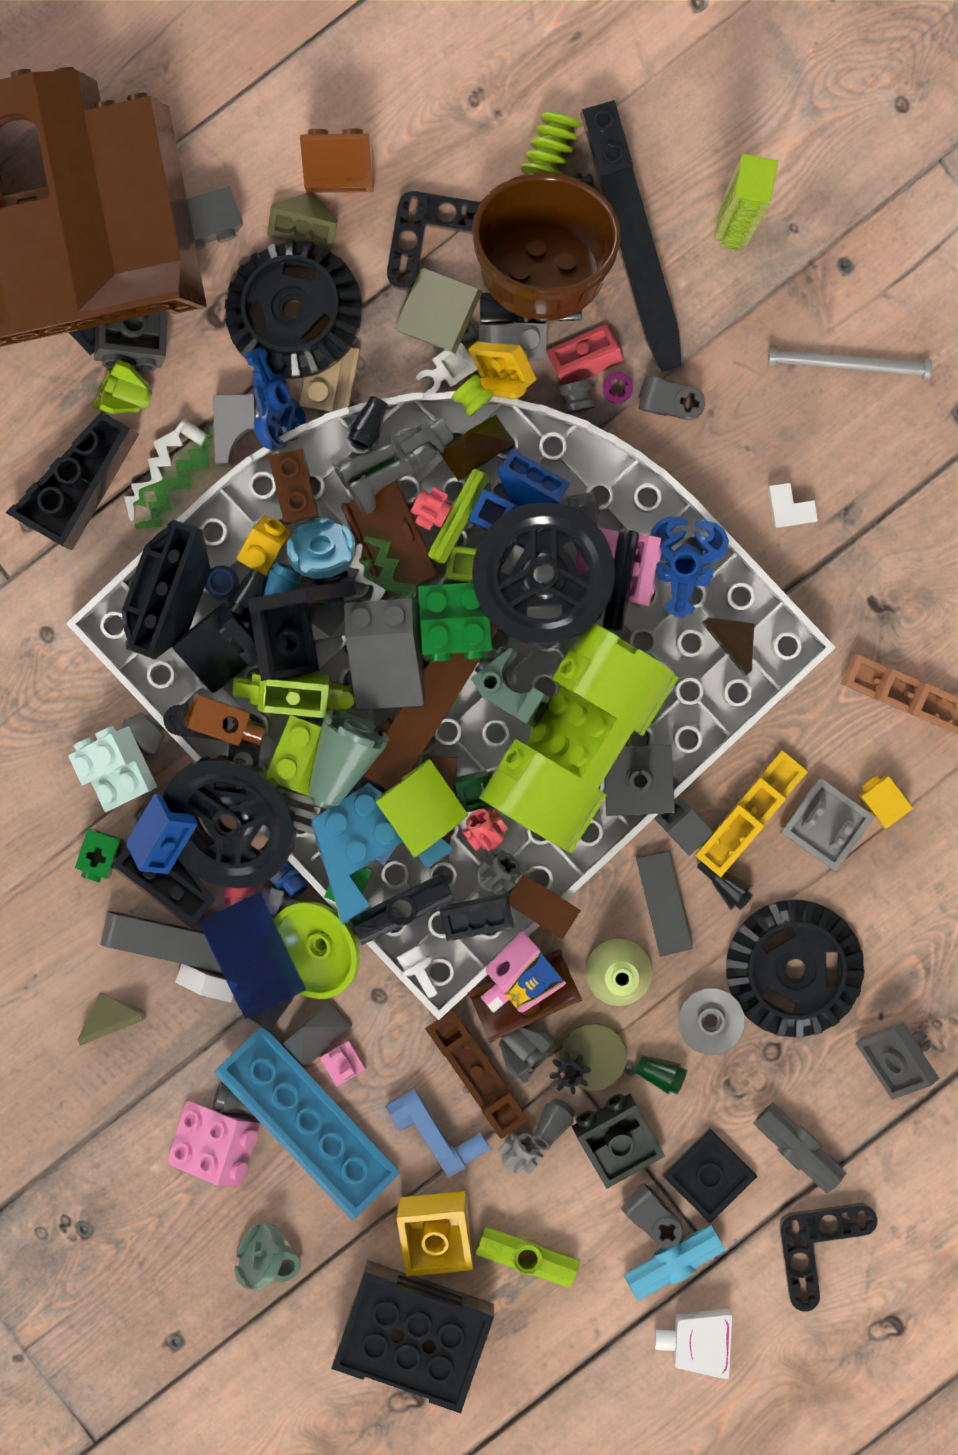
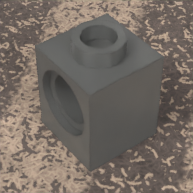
(684, 826)

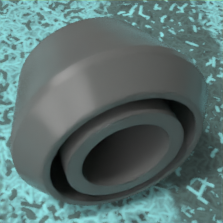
(146, 732)

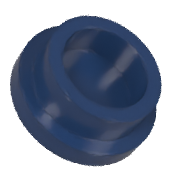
(222, 582)

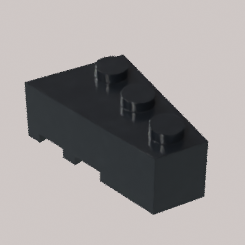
(177, 892)

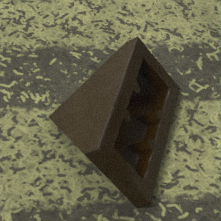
(477, 447)
(735, 639)

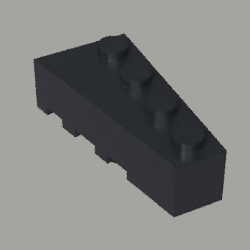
(76, 482)

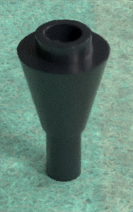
(731, 889)

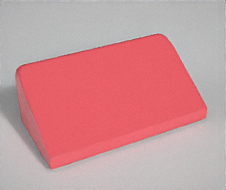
(585, 355)

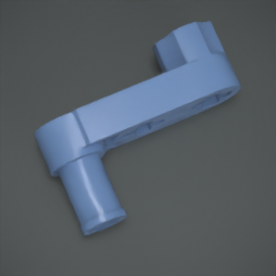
(411, 1109)

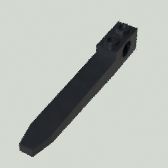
(636, 246)

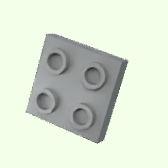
(827, 824)

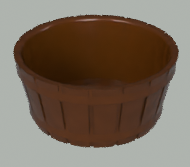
(545, 244)

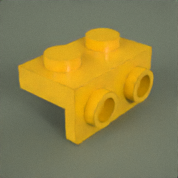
(503, 368)

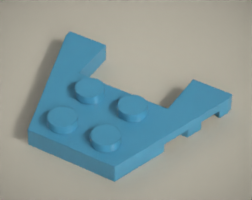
(354, 837)

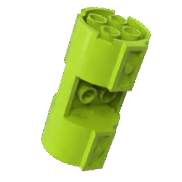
(601, 700)

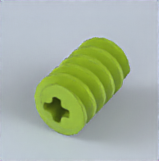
(551, 144)

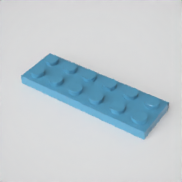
(307, 1122)

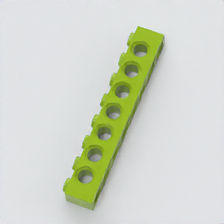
(745, 200)

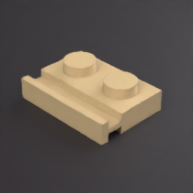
(333, 387)

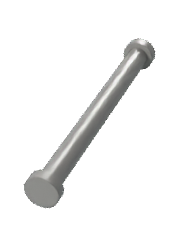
(850, 362)

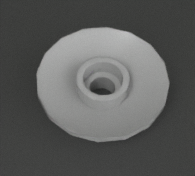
(715, 1038)

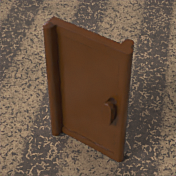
(392, 523)
(509, 1019)

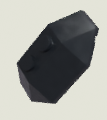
(165, 589)

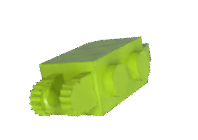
(295, 695)

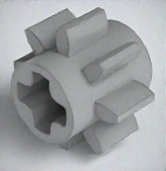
(520, 1153)

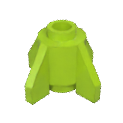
(122, 390)

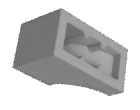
(529, 335)
(232, 420)

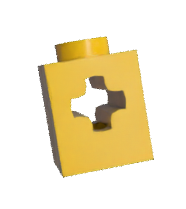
(884, 800)

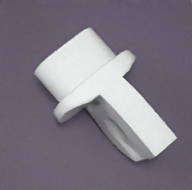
(414, 963)

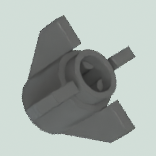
(526, 1050)

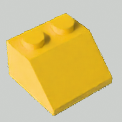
(435, 1233)

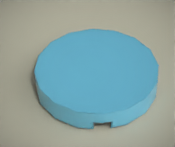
(321, 548)

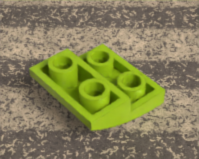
(421, 808)

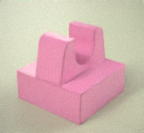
(342, 1063)

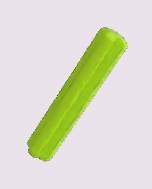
(458, 516)

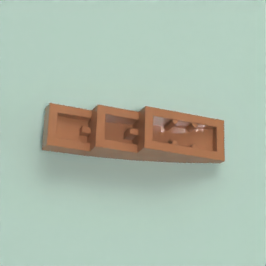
(902, 692)

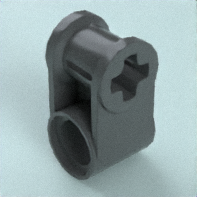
(664, 398)
(650, 1212)

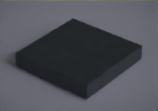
(709, 1175)

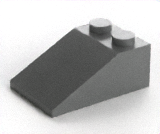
(385, 653)

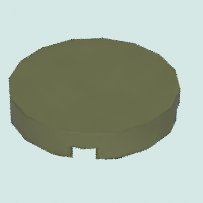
(601, 1051)

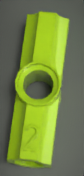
(548, 1265)

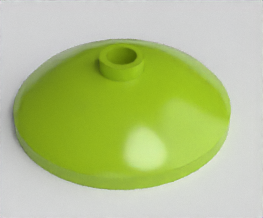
(322, 968)

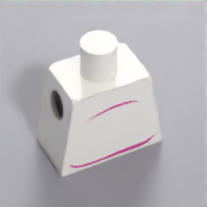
(700, 1342)

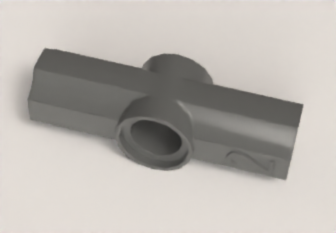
(799, 1148)

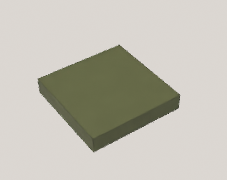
(438, 310)

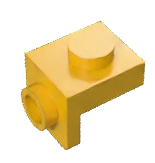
(264, 544)

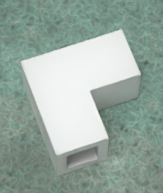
(785, 511)
(204, 983)

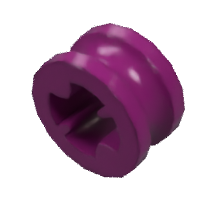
(627, 390)

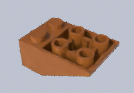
(337, 161)

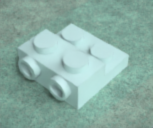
(112, 767)

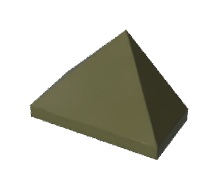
(303, 220)
(107, 1017)

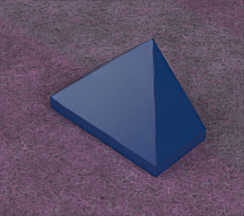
(529, 481)

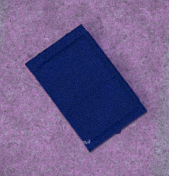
(252, 955)

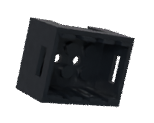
(423, 1313)

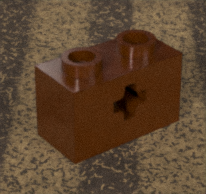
(294, 486)

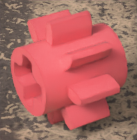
(431, 508)
(485, 829)

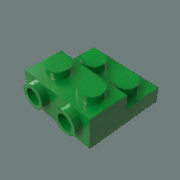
(452, 622)

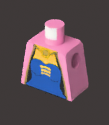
(521, 976)

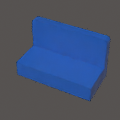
(159, 837)

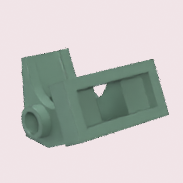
(525, 706)

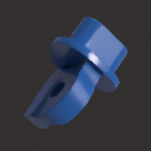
(289, 880)

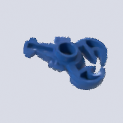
(272, 403)
(687, 562)

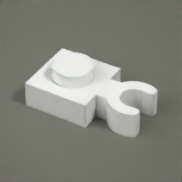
(450, 368)

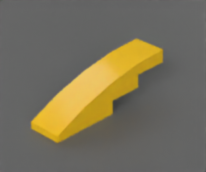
(751, 813)

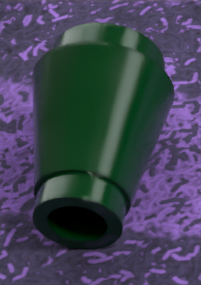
(662, 1073)

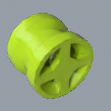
(472, 395)

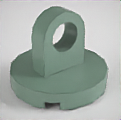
(261, 1258)

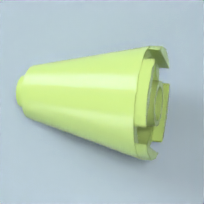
(611, 959)

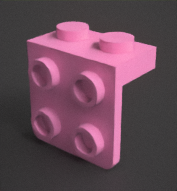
(646, 558)
(213, 1145)

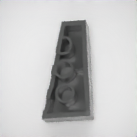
(214, 217)

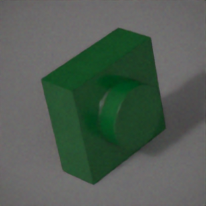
(469, 788)

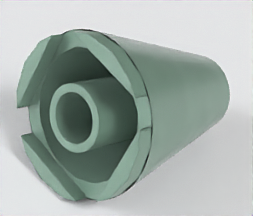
(343, 756)

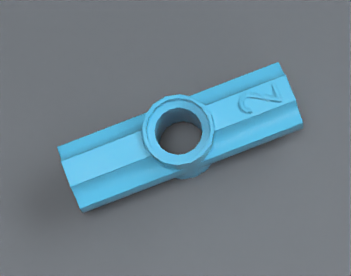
(674, 1263)

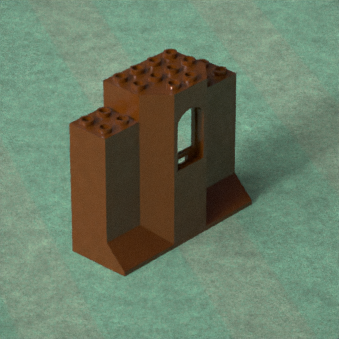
(109, 226)

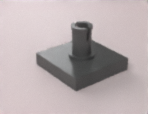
(640, 781)
(898, 1059)

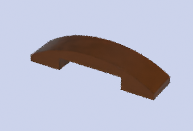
(477, 1073)

